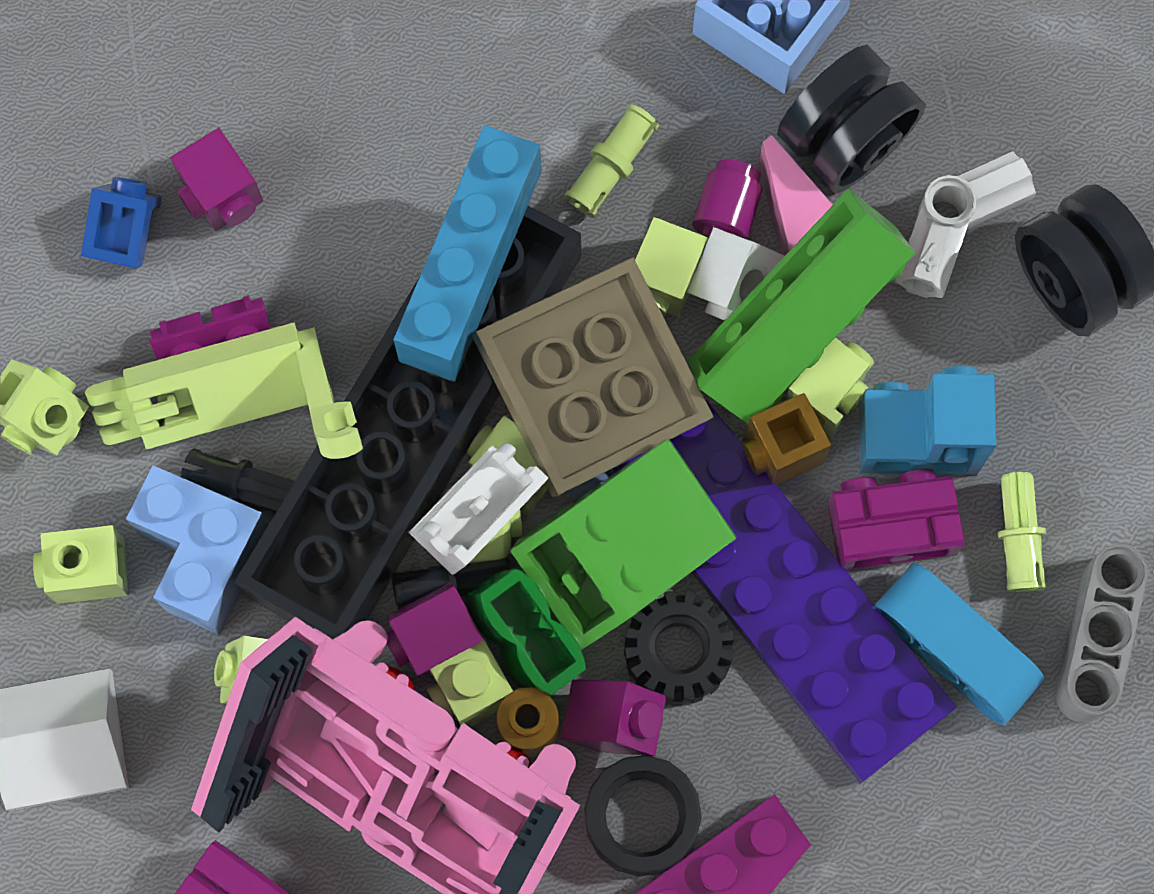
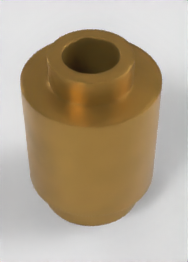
(530, 740)

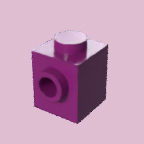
(216, 181)
(431, 630)
(613, 717)

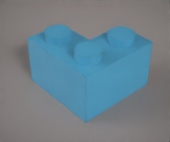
(936, 428)

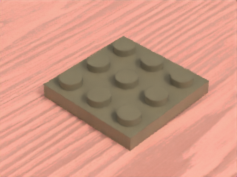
(592, 376)

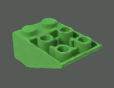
(623, 543)

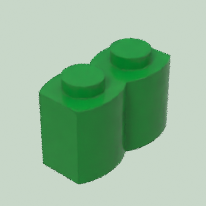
(532, 646)

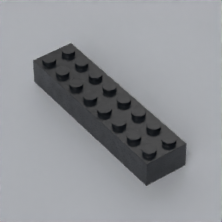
(353, 515)

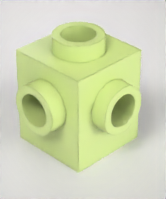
(38, 408)

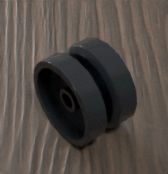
(850, 118)
(1087, 259)

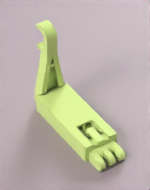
(226, 388)

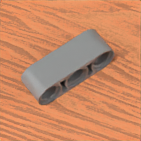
(1121, 613)

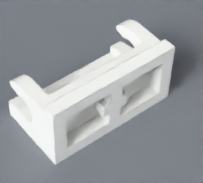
(477, 507)

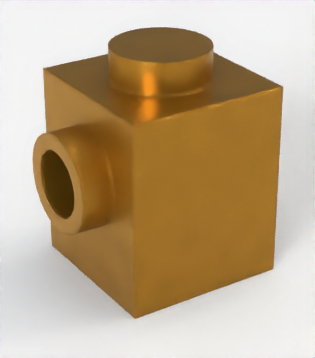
(786, 440)

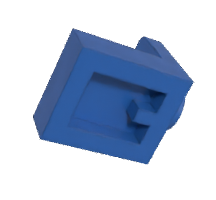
(119, 222)

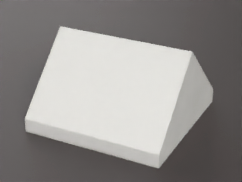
(60, 740)

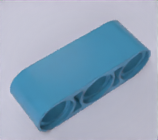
(959, 644)

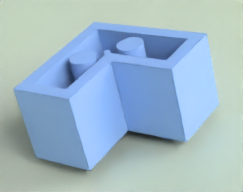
(768, 35)
(210, 541)

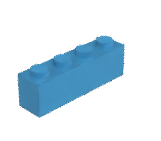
(468, 253)

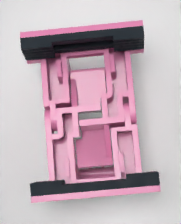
(385, 762)

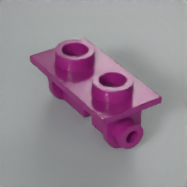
(190, 333)

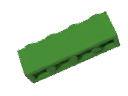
(800, 307)

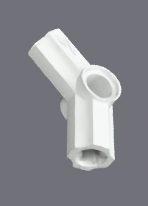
(977, 197)

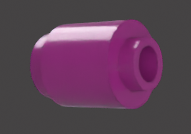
(729, 199)

